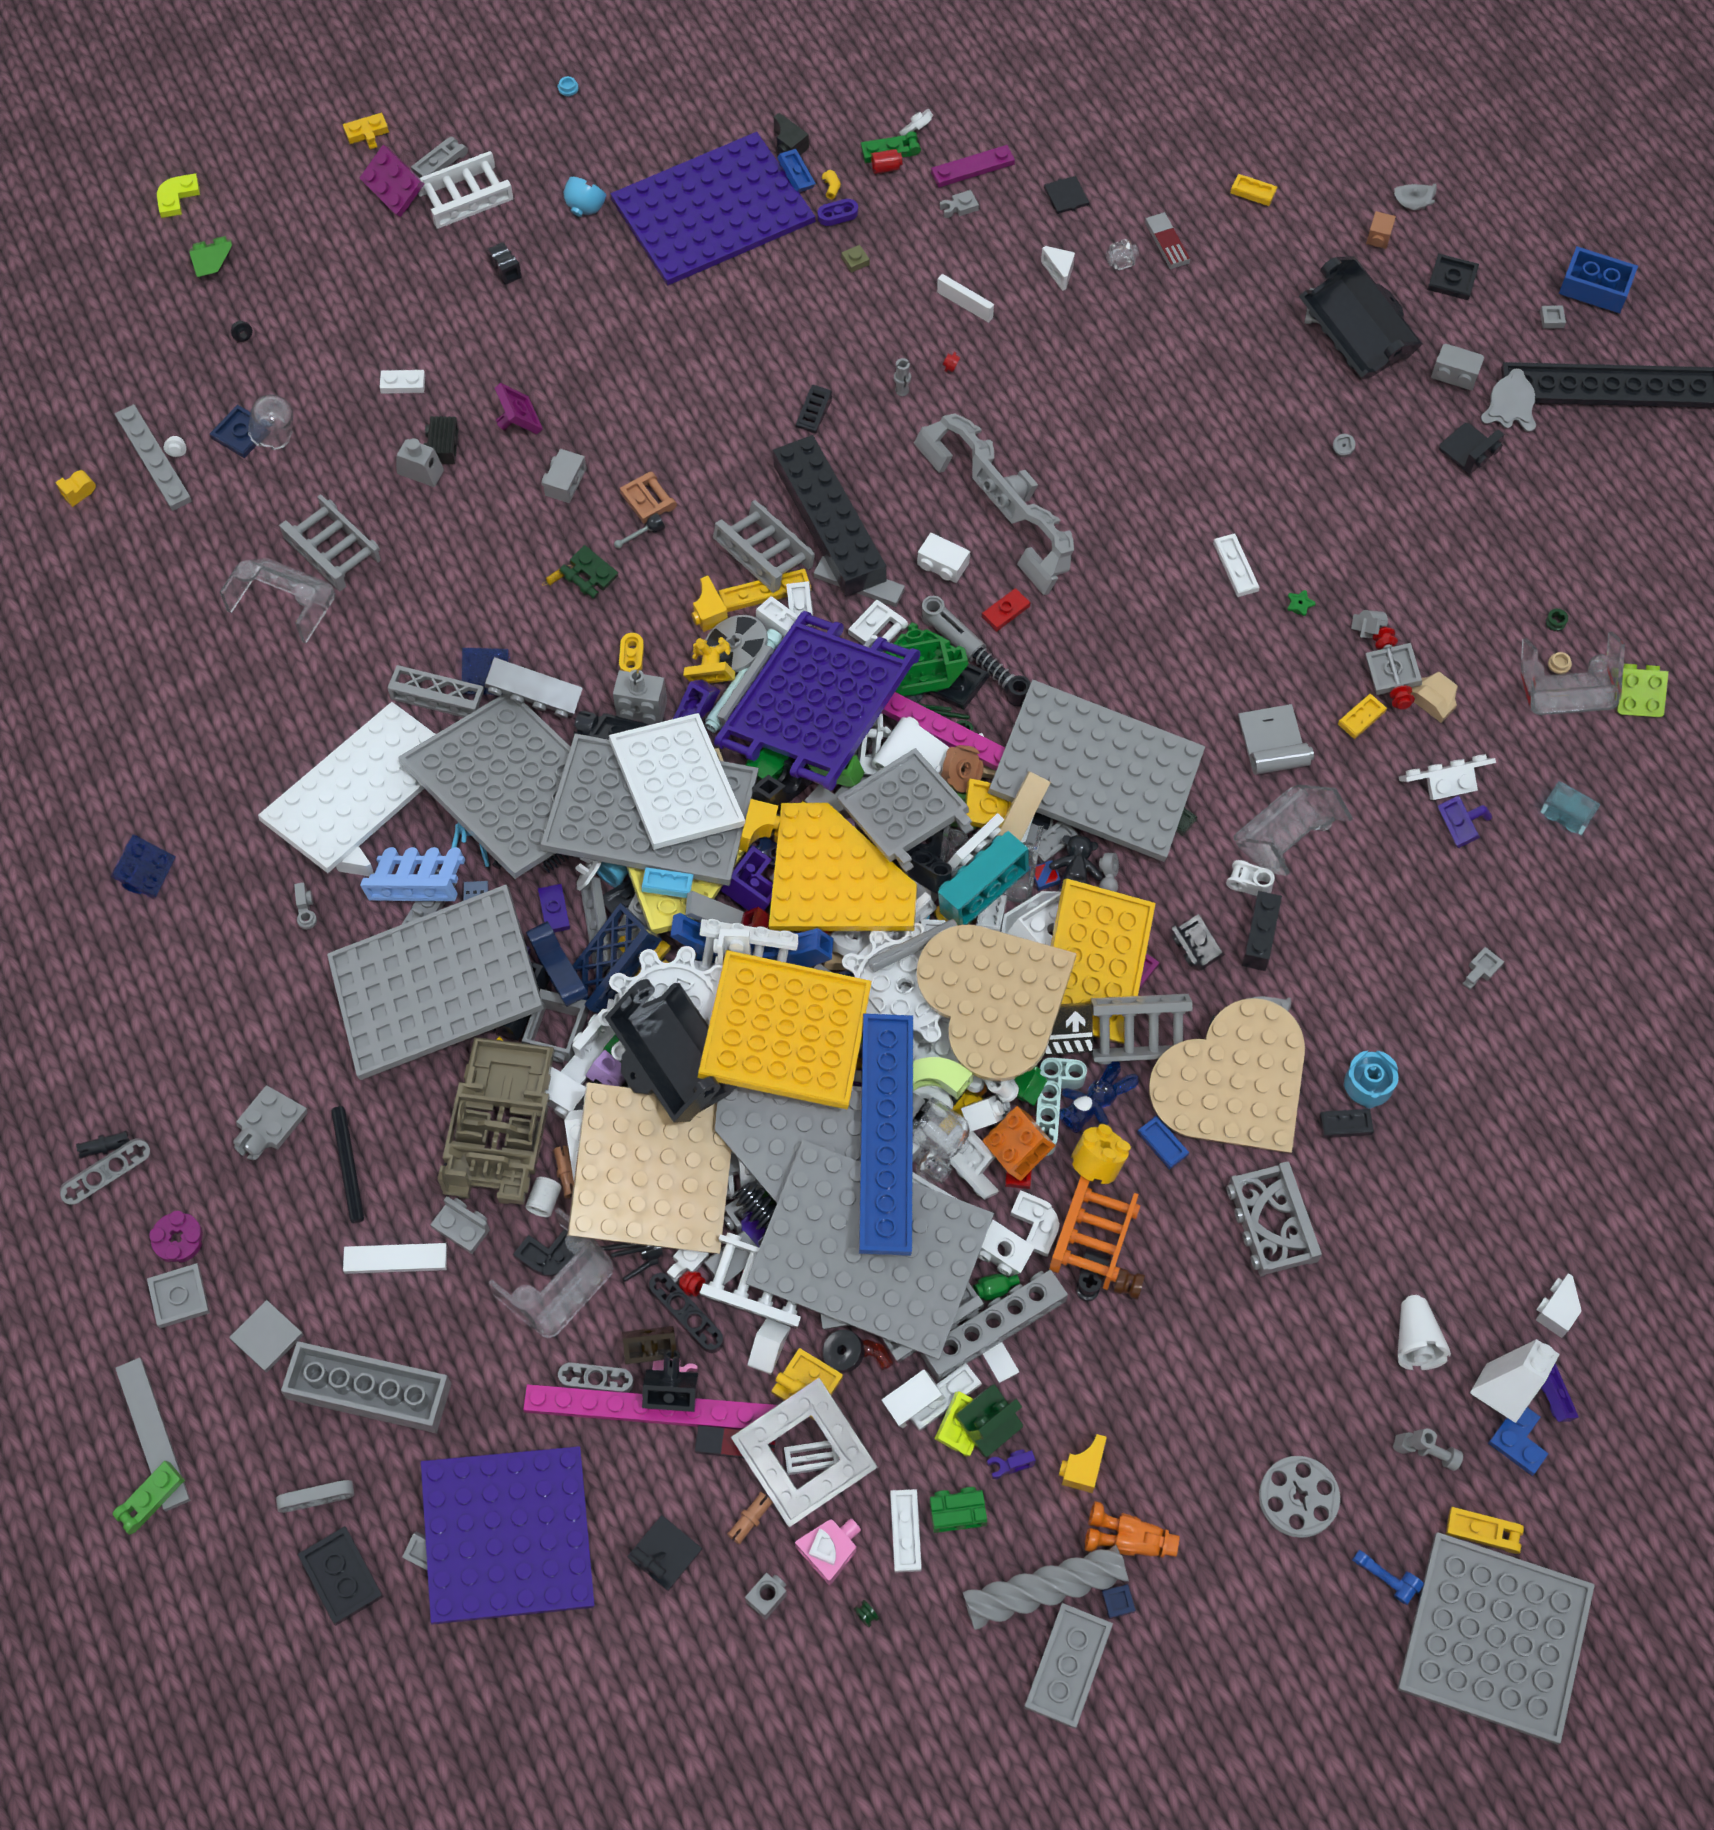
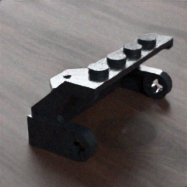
(1360, 317)
(665, 1049)

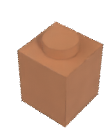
(1380, 230)

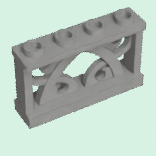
(1287, 1188)

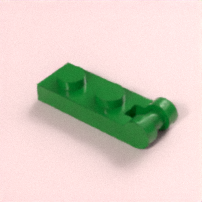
(892, 143)

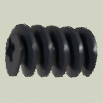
(755, 1204)

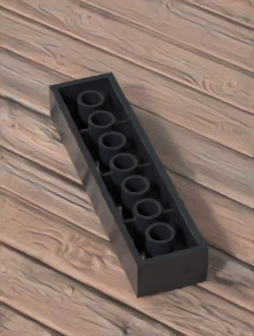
(829, 516)

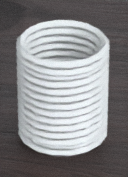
(543, 1196)

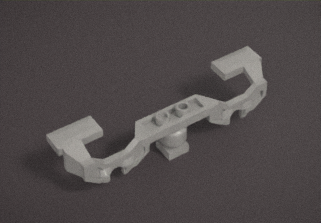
(1006, 493)

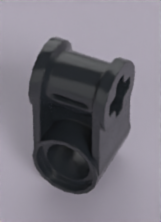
(1088, 1277)

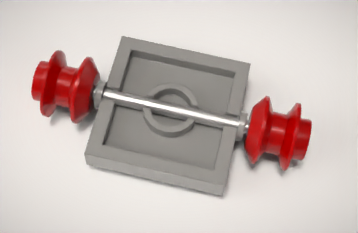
(1393, 668)

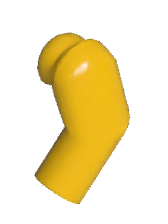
(834, 183)

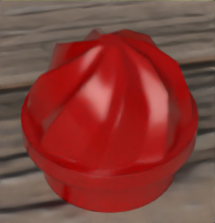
(691, 1283)

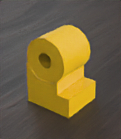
(76, 487)

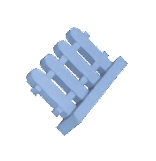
(410, 886)

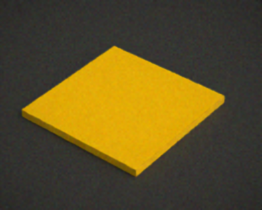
(785, 1029)

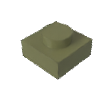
(855, 258)

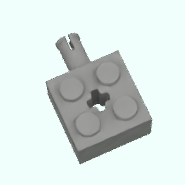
(640, 697)

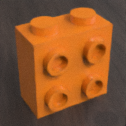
(1018, 1143)

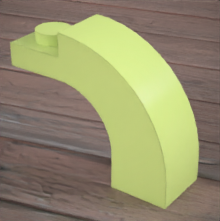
(942, 1074)

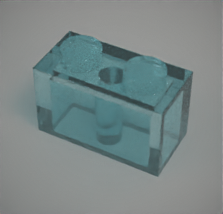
(1570, 808)

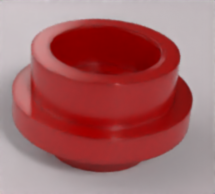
(950, 362)

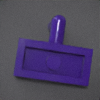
(1460, 820)

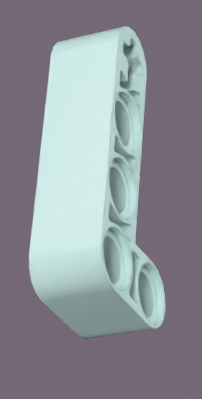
(1054, 1084)

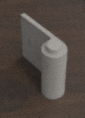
(1274, 740)

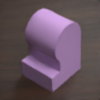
(606, 1070)

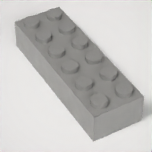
(366, 1387)

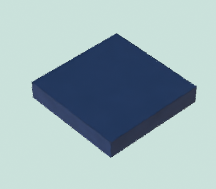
(233, 432)

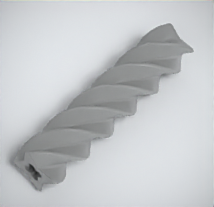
(1045, 1586)

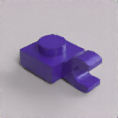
(1017, 1462)

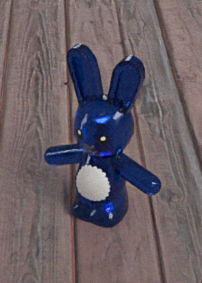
(1099, 1095)

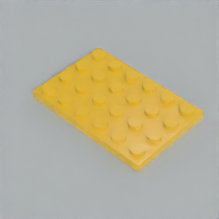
(1110, 945)

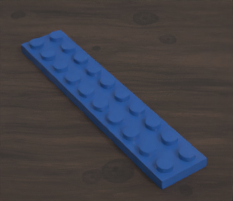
(886, 1135)

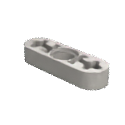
(615, 1373)
(315, 1496)

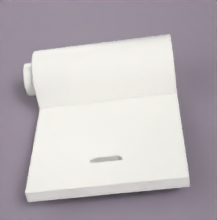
(905, 738)

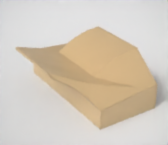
(1436, 696)

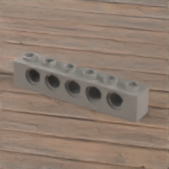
(1043, 1283)

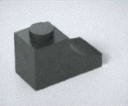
(789, 135)

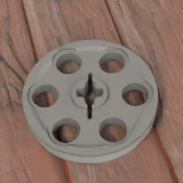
(1294, 1507)

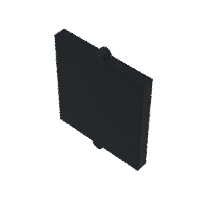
(1066, 194)

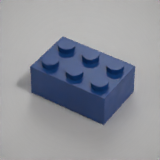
(1598, 279)

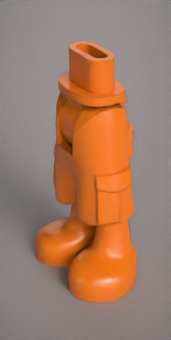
(1132, 1535)

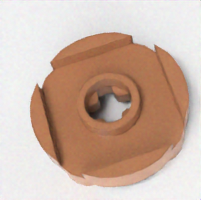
(953, 763)

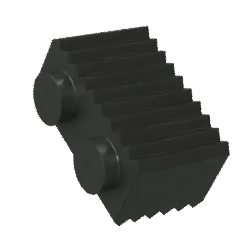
(443, 437)

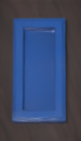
(1163, 1142)

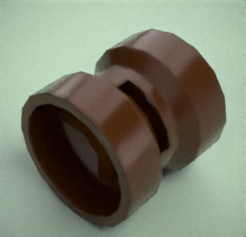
(1123, 1282)

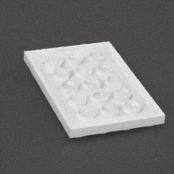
(676, 781)

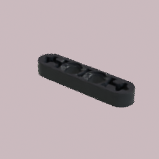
(689, 1310)

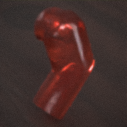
(879, 1352)

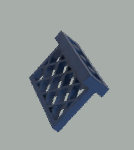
(627, 964)

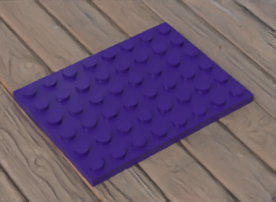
(712, 208)

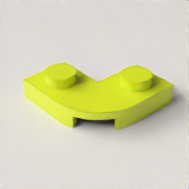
(174, 189)

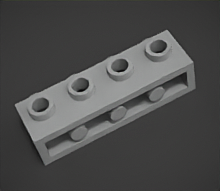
(533, 687)

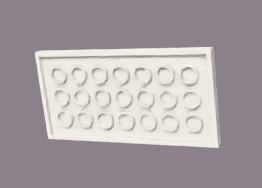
(350, 790)

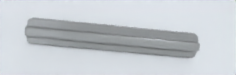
(907, 948)

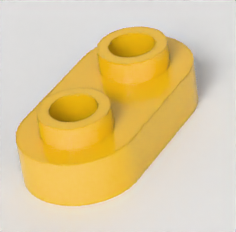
(631, 656)

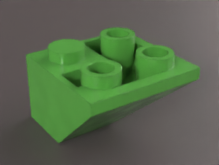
(209, 257)

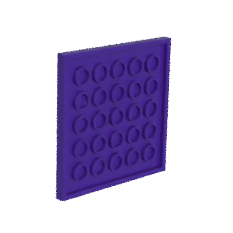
(506, 1535)

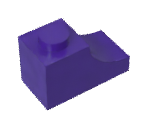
(697, 699)

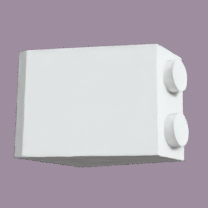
(1515, 1378)

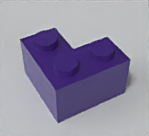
(748, 884)

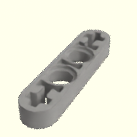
(107, 1174)

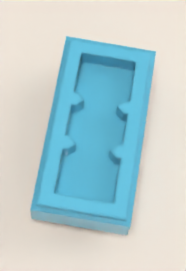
(667, 882)

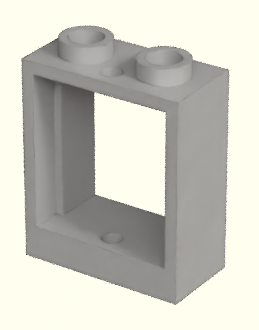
(553, 1002)

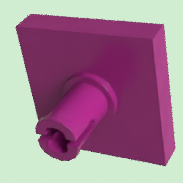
(517, 410)

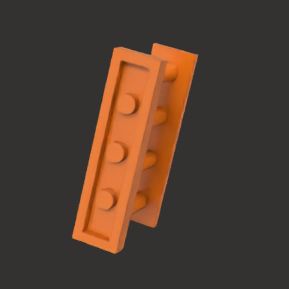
(1071, 1235)

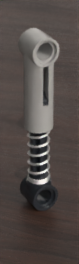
(960, 635)

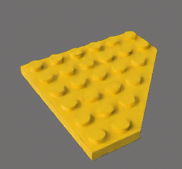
(835, 877)

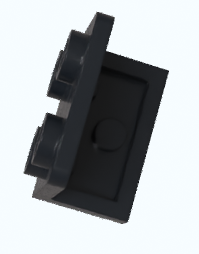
(1470, 447)

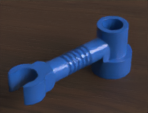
(1404, 1588)

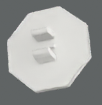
(587, 872)

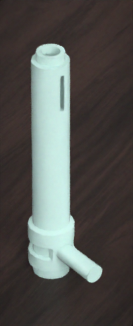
(712, 722)

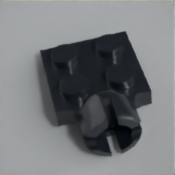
(603, 726)

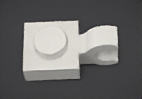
(686, 1261)

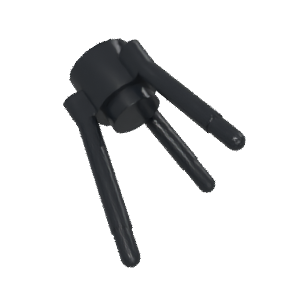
(647, 1252)

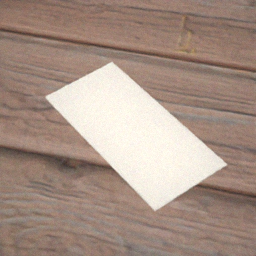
(1000, 1362)

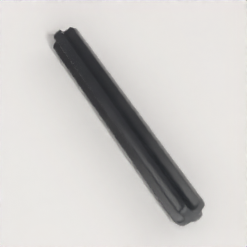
(347, 1165)

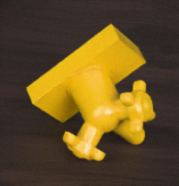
(710, 668)

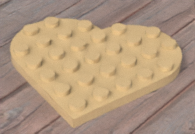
(997, 996)
(1236, 1081)

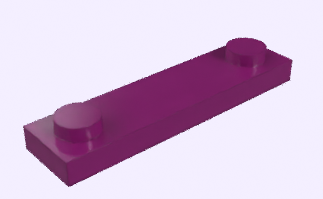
(972, 166)

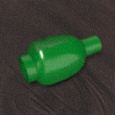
(994, 1286)

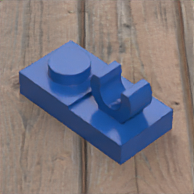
(796, 170)

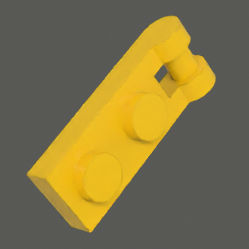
(1484, 1530)

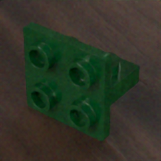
(990, 1420)

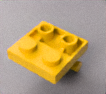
(801, 1372)

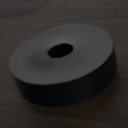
(853, 1355)

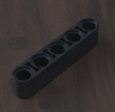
(927, 868)

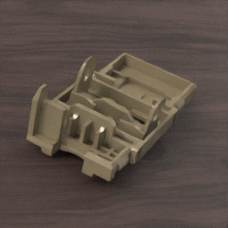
(502, 1077)

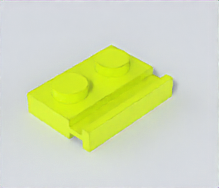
(951, 1431)

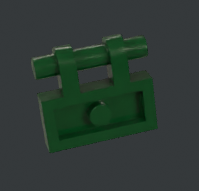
(593, 568)

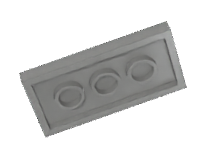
(1068, 1666)

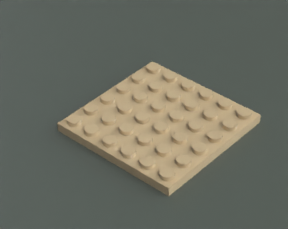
(646, 1175)

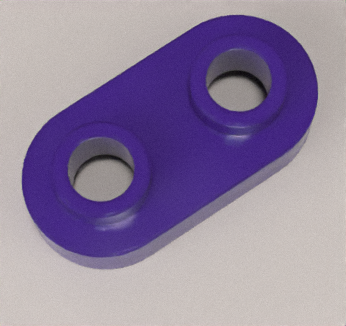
(837, 212)

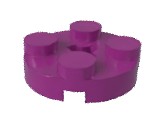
(169, 1225)

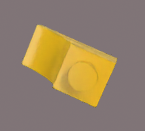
(709, 608)
(759, 823)
(1082, 1469)

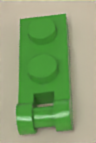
(148, 1497)

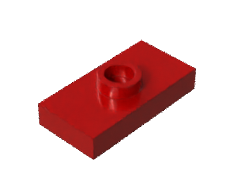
(1005, 609)

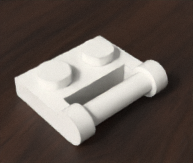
(874, 620)

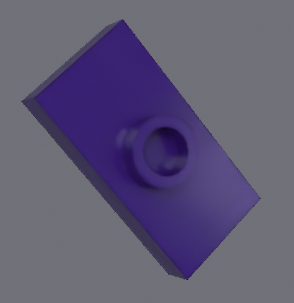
(554, 907)

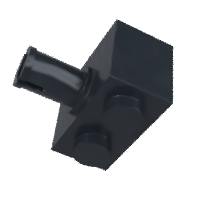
(669, 1387)

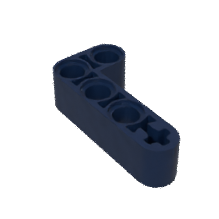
(556, 964)

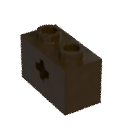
(648, 1344)

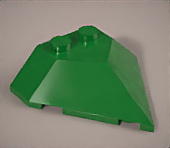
(937, 665)

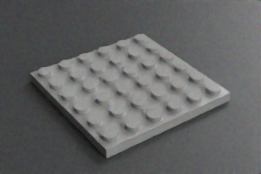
(1496, 1638)

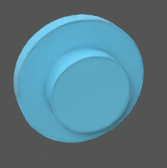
(568, 86)

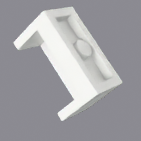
(912, 1397)

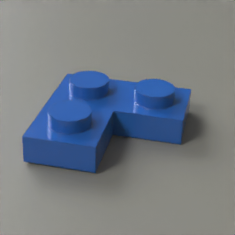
(1513, 1442)

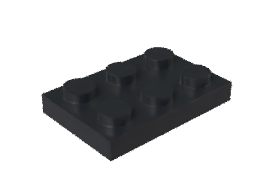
(340, 1575)

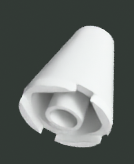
(1420, 1336)

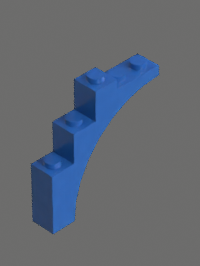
(812, 949)

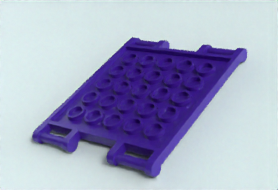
(816, 698)

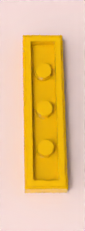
(757, 593)

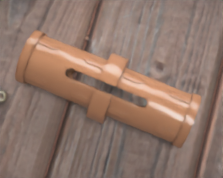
(564, 1169)
(750, 1518)

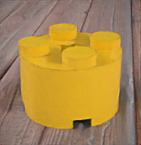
(1100, 1154)

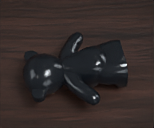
(1078, 850)

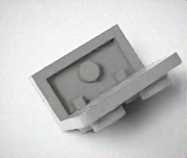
(1457, 366)

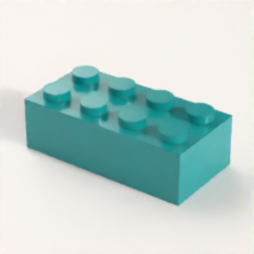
(984, 879)

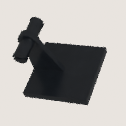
(664, 1553)

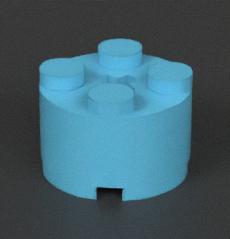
(1371, 1091)

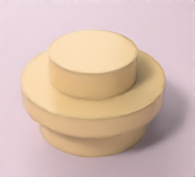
(1559, 663)

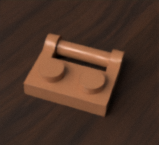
(642, 501)

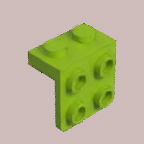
(1643, 691)

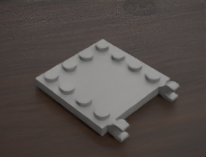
(904, 806)

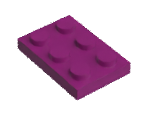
(392, 180)

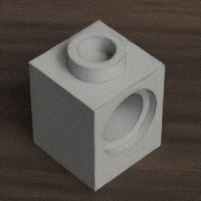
(763, 1607)

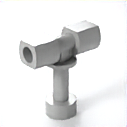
(1424, 1442)

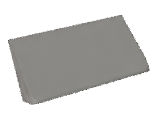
(737, 1262)

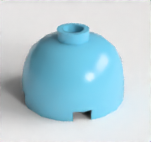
(582, 197)

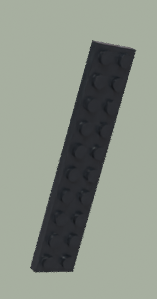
(1618, 384)

